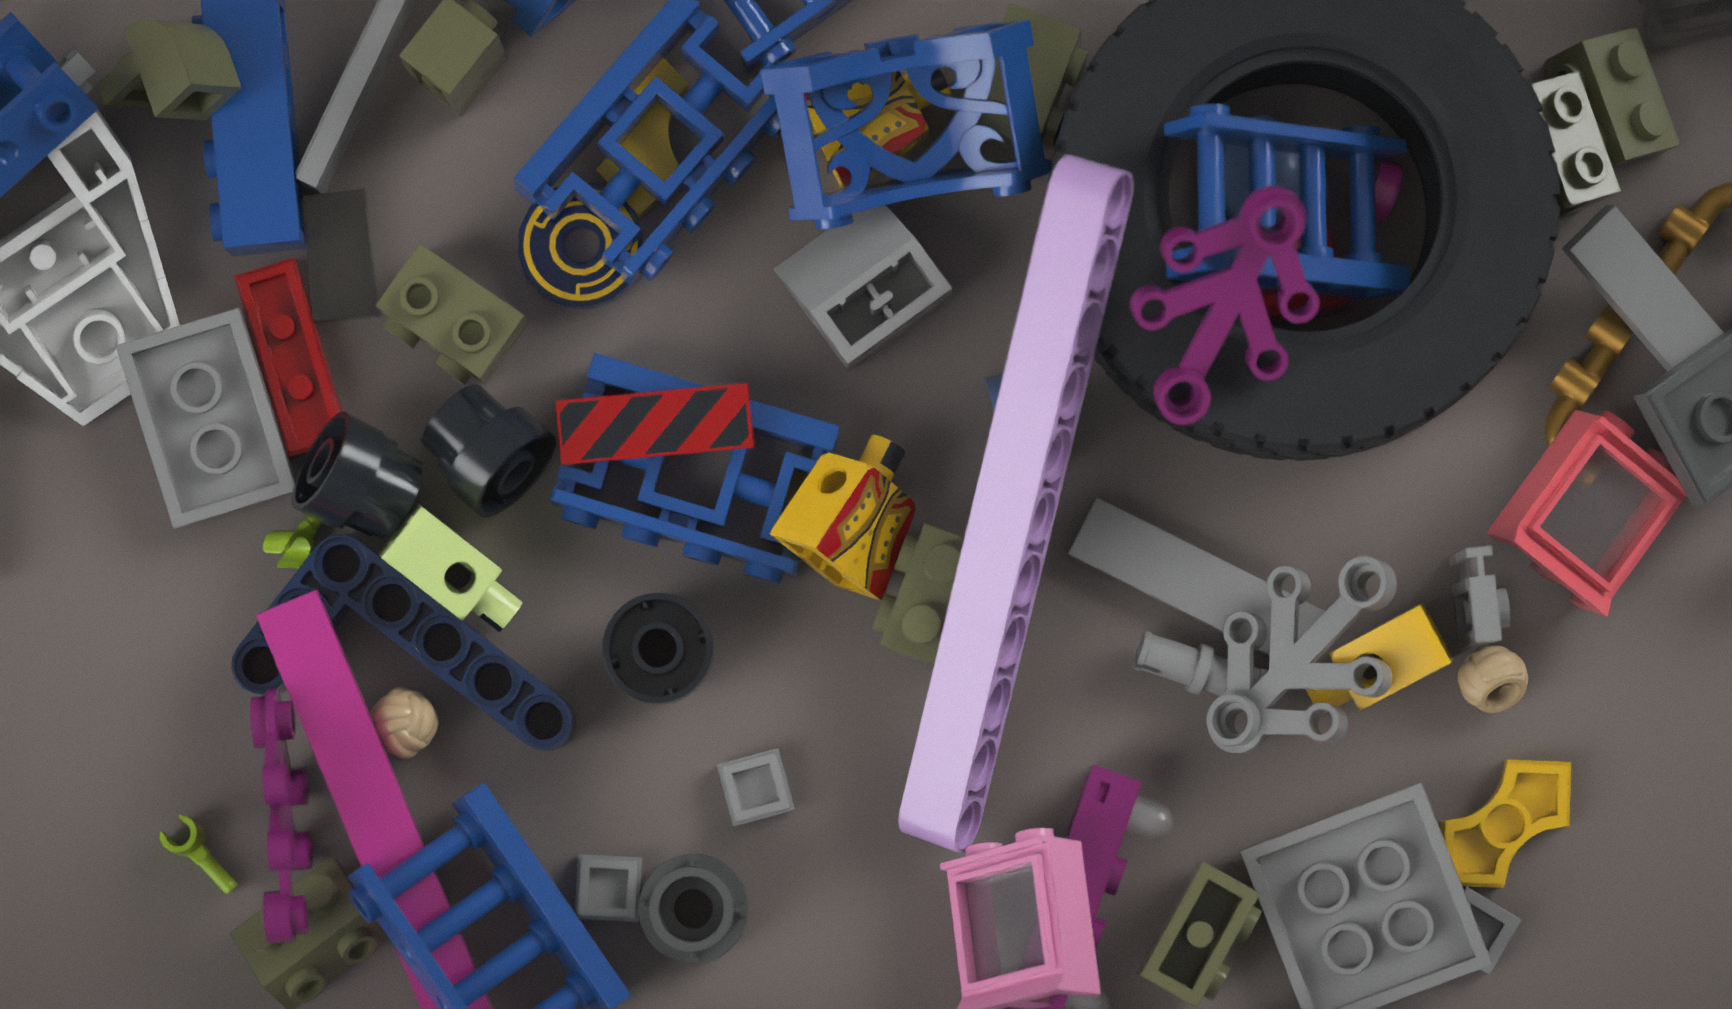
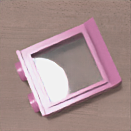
(1022, 922)

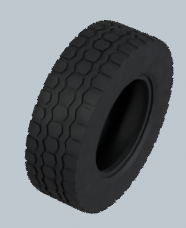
(1483, 180)

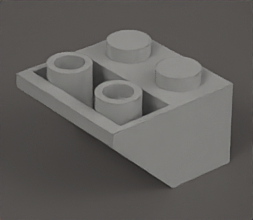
(864, 283)

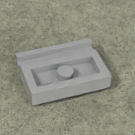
(1477, 603)

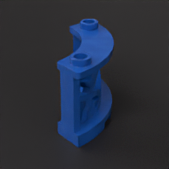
(972, 56)

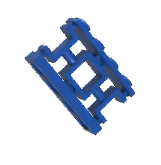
(618, 106)
(680, 518)

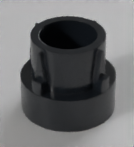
(488, 449)
(356, 478)
(637, 620)

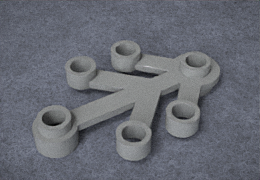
(1293, 660)

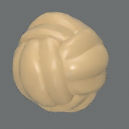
(1493, 678)
(404, 722)

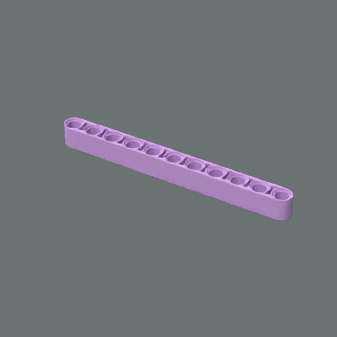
(1015, 501)

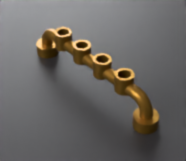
(1609, 332)

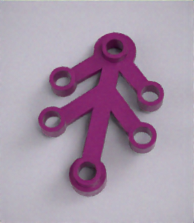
(1230, 292)
(283, 786)

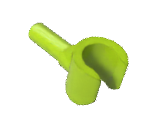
(295, 543)
(200, 854)

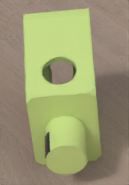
(427, 548)

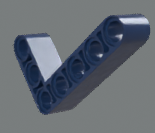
(412, 635)

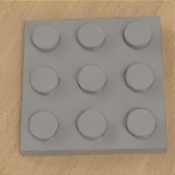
(1367, 904)

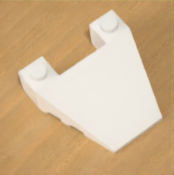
(82, 279)

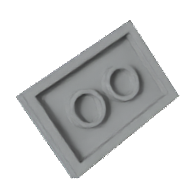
(206, 417)

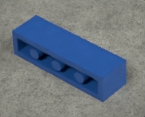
(255, 133)

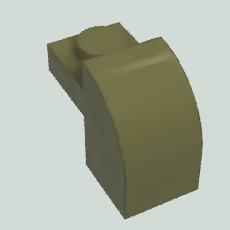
(172, 70)

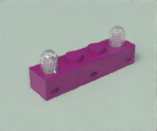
(1102, 815)

